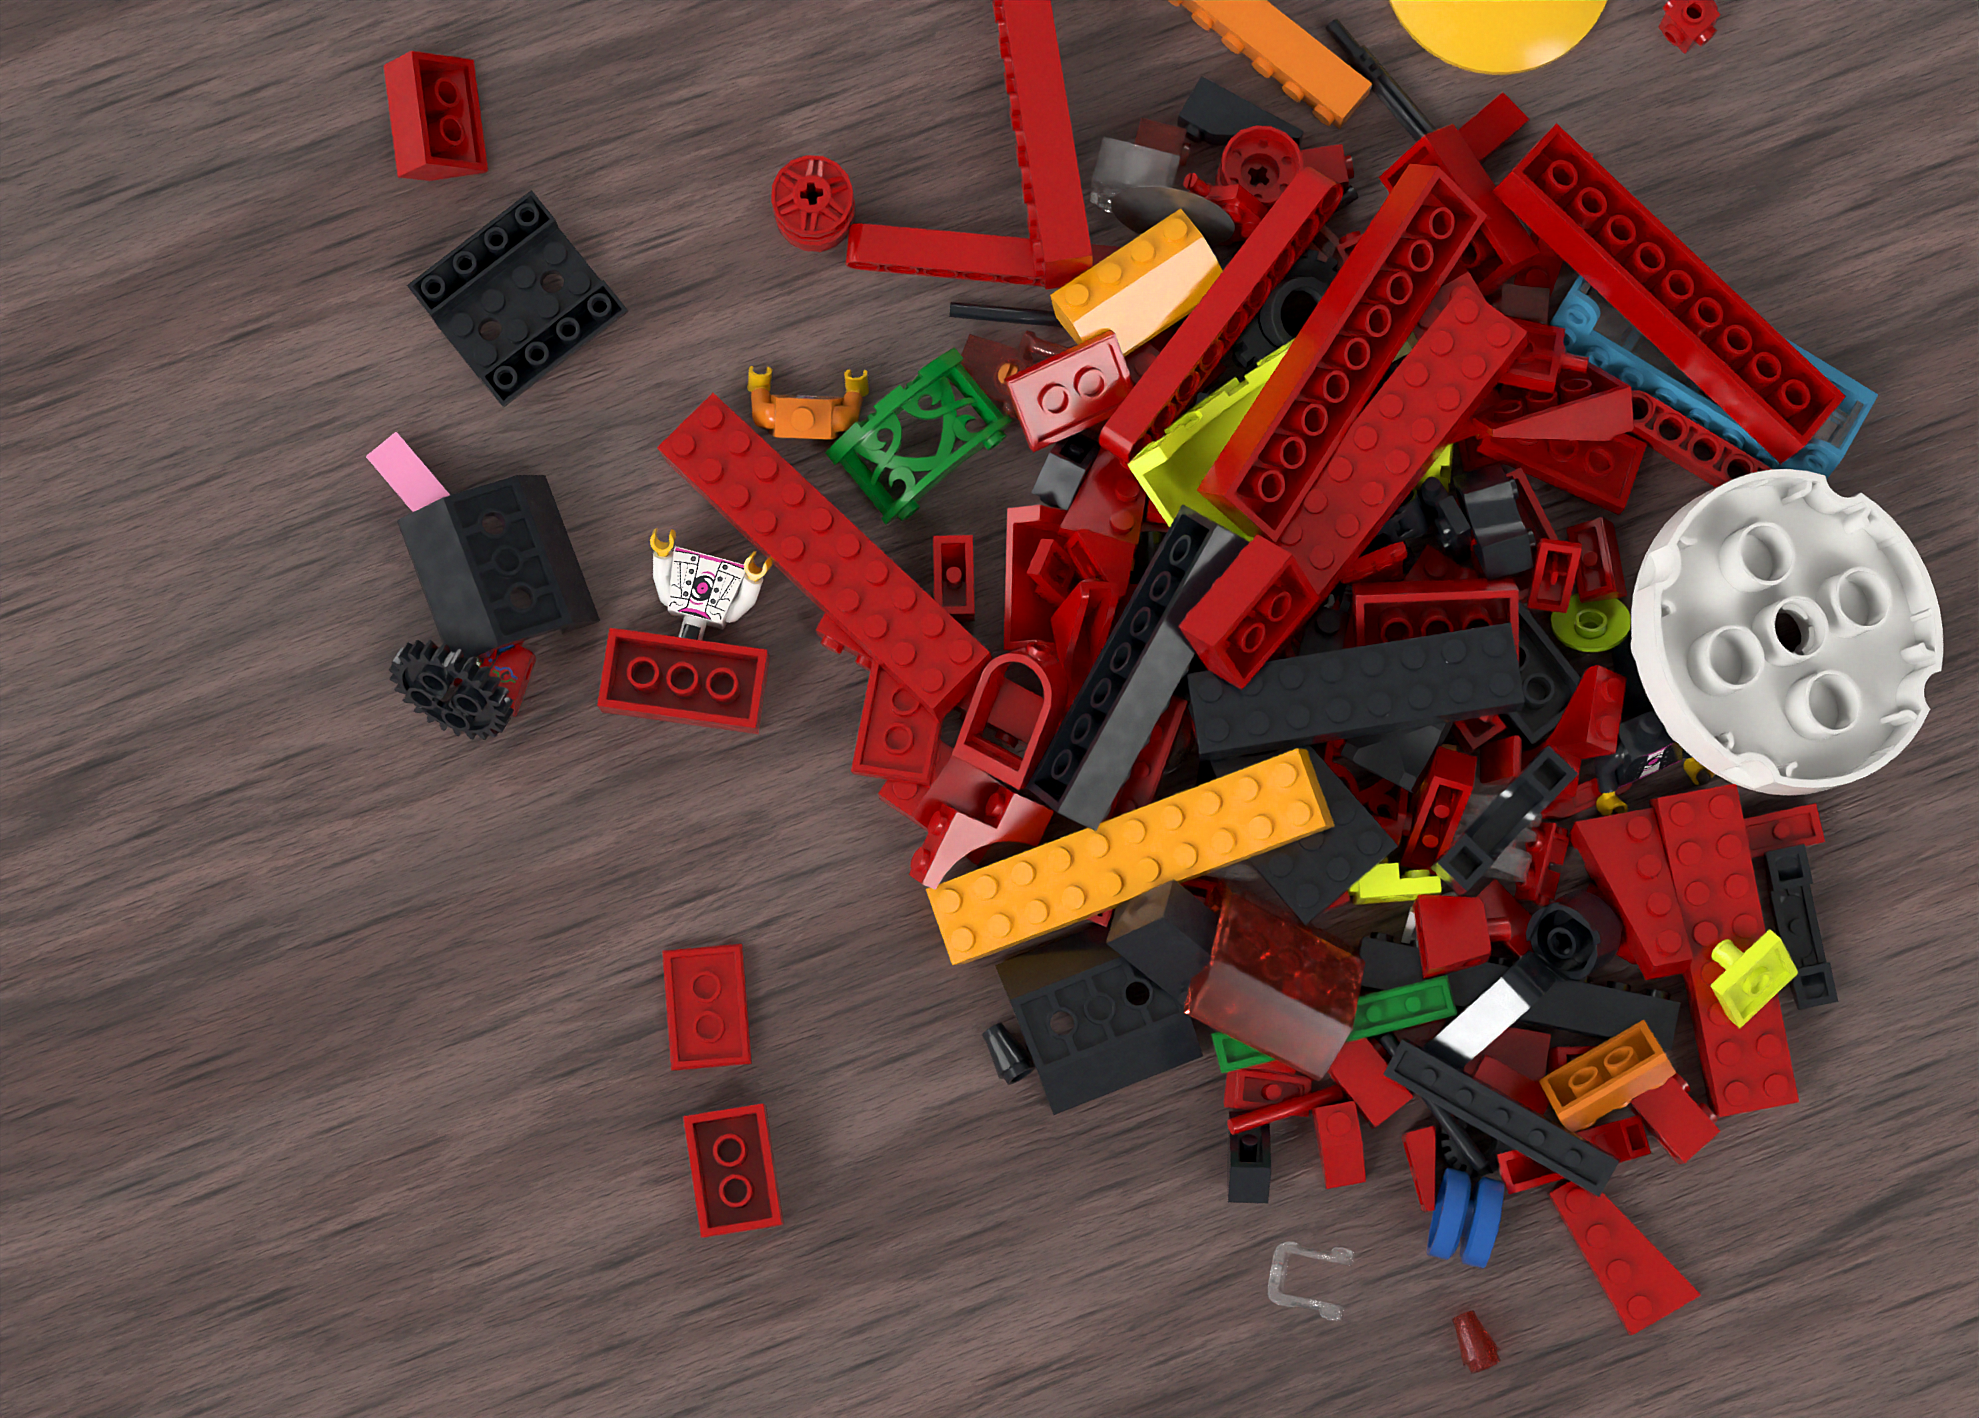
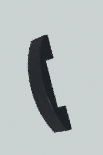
(1797, 925)

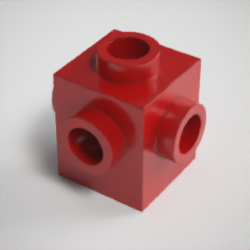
(1687, 31)

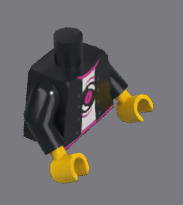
(1640, 751)

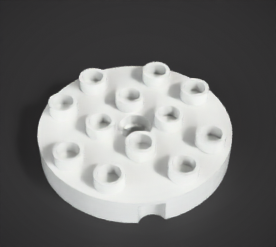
(1713, 649)

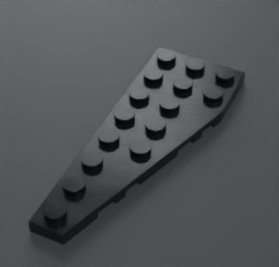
(1323, 865)

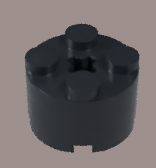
(1575, 935)

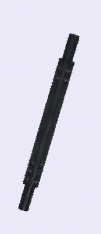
(1382, 82)

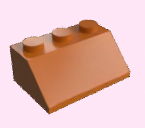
(1607, 1077)

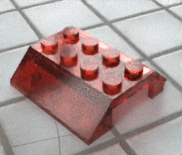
(1276, 982)

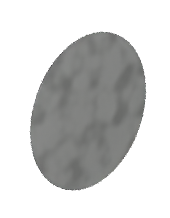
(1148, 205)

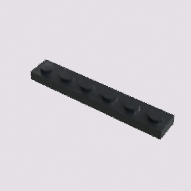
(1501, 1117)

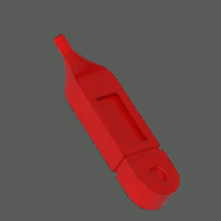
(1585, 798)

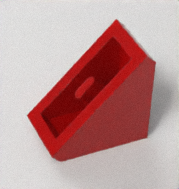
(1102, 557)
(1553, 575)

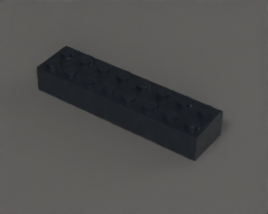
(1133, 673)
(1358, 692)

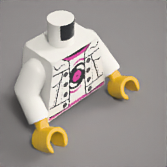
(703, 586)

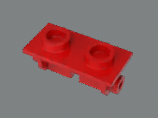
(1547, 849)

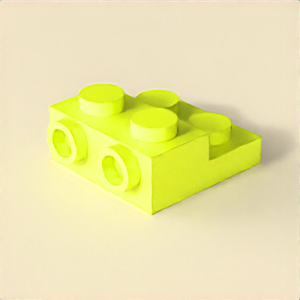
(1385, 885)

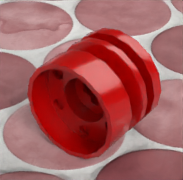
(1260, 155)
(816, 225)

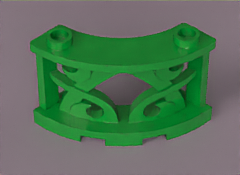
(931, 382)

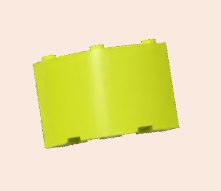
(1180, 460)

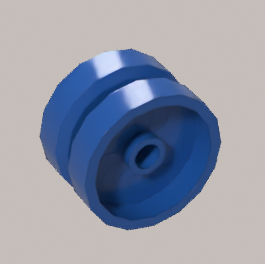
(1472, 1219)

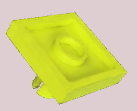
(1751, 976)

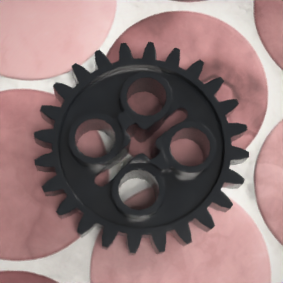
(427, 674)

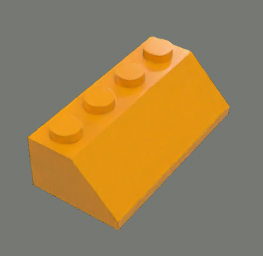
(1140, 285)

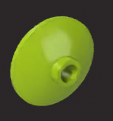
(1592, 624)

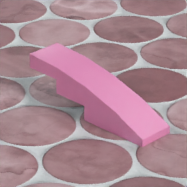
(406, 473)

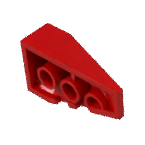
(1580, 408)

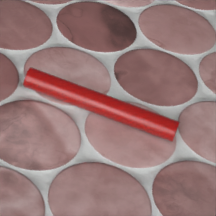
(1284, 1109)

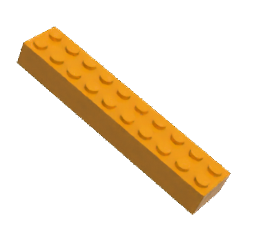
(1130, 856)

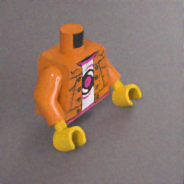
(806, 415)

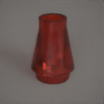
(1475, 1343)

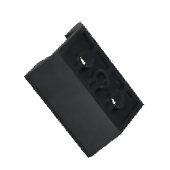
(500, 280)
(472, 572)
(1111, 1038)

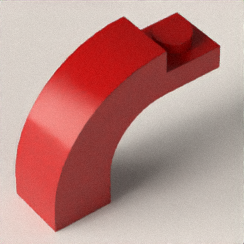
(1059, 575)

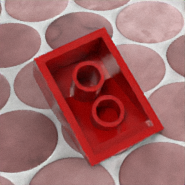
(953, 784)

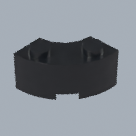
(1490, 508)

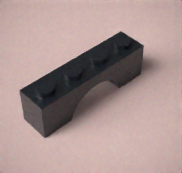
(1503, 820)

